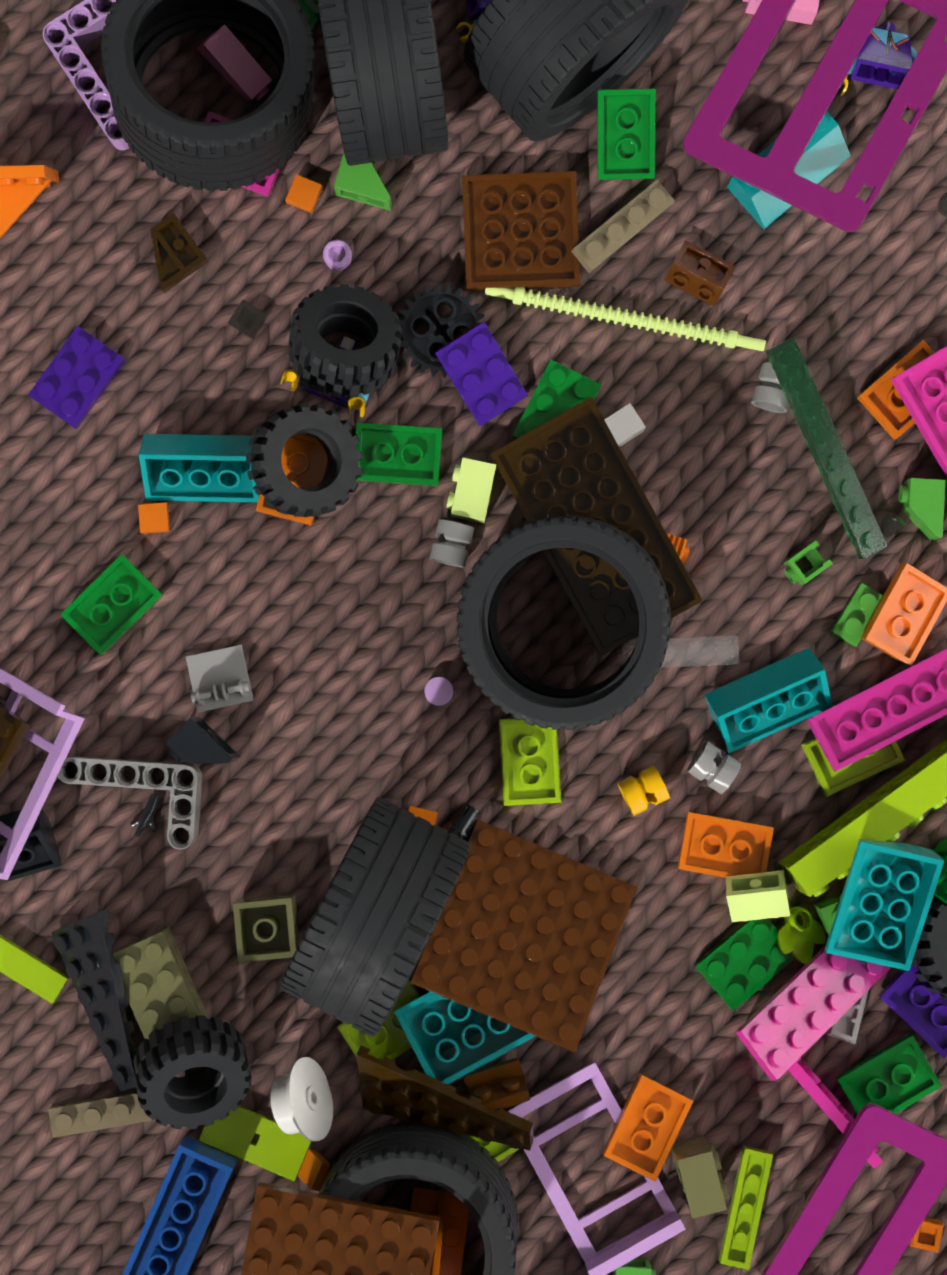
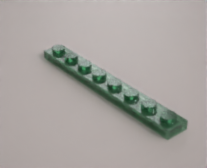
(826, 448)

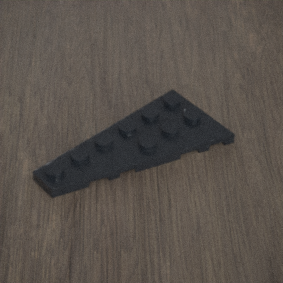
(100, 989)

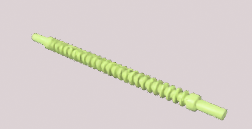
(729, 338)

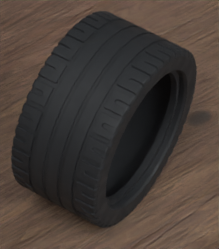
(555, 54)
(384, 78)
(200, 152)
(505, 681)
(376, 917)
(443, 1159)

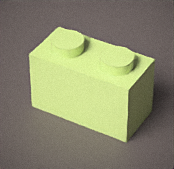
(472, 490)
(757, 896)

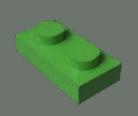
(857, 614)

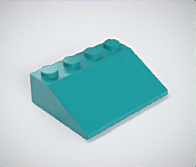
(885, 903)
(454, 1038)

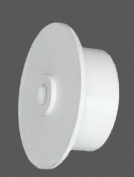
(303, 1100)

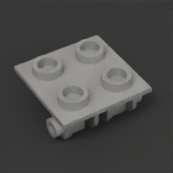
(219, 678)

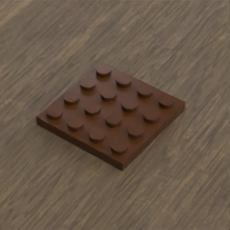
(520, 230)

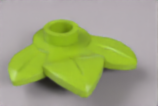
(800, 935)

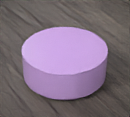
(337, 255)
(438, 691)

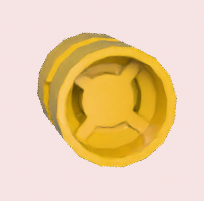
(643, 790)

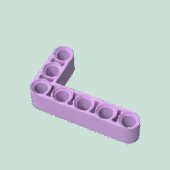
(83, 72)

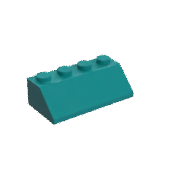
(821, 157)
(196, 468)
(769, 700)

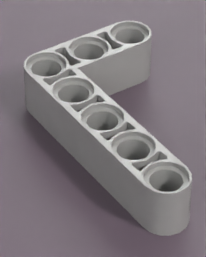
(144, 780)

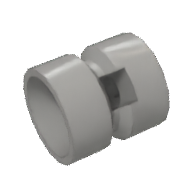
(770, 394)
(451, 543)
(714, 767)

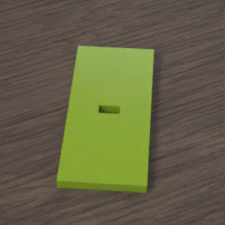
(274, 1150)

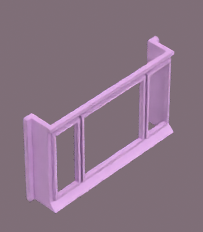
(57, 754)
(630, 1245)

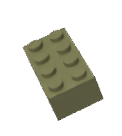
(158, 982)

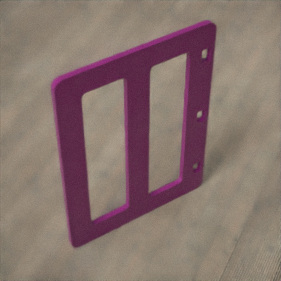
(776, 171)
(868, 1129)

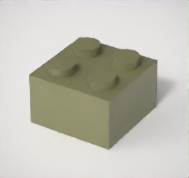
(266, 927)
(698, 1175)

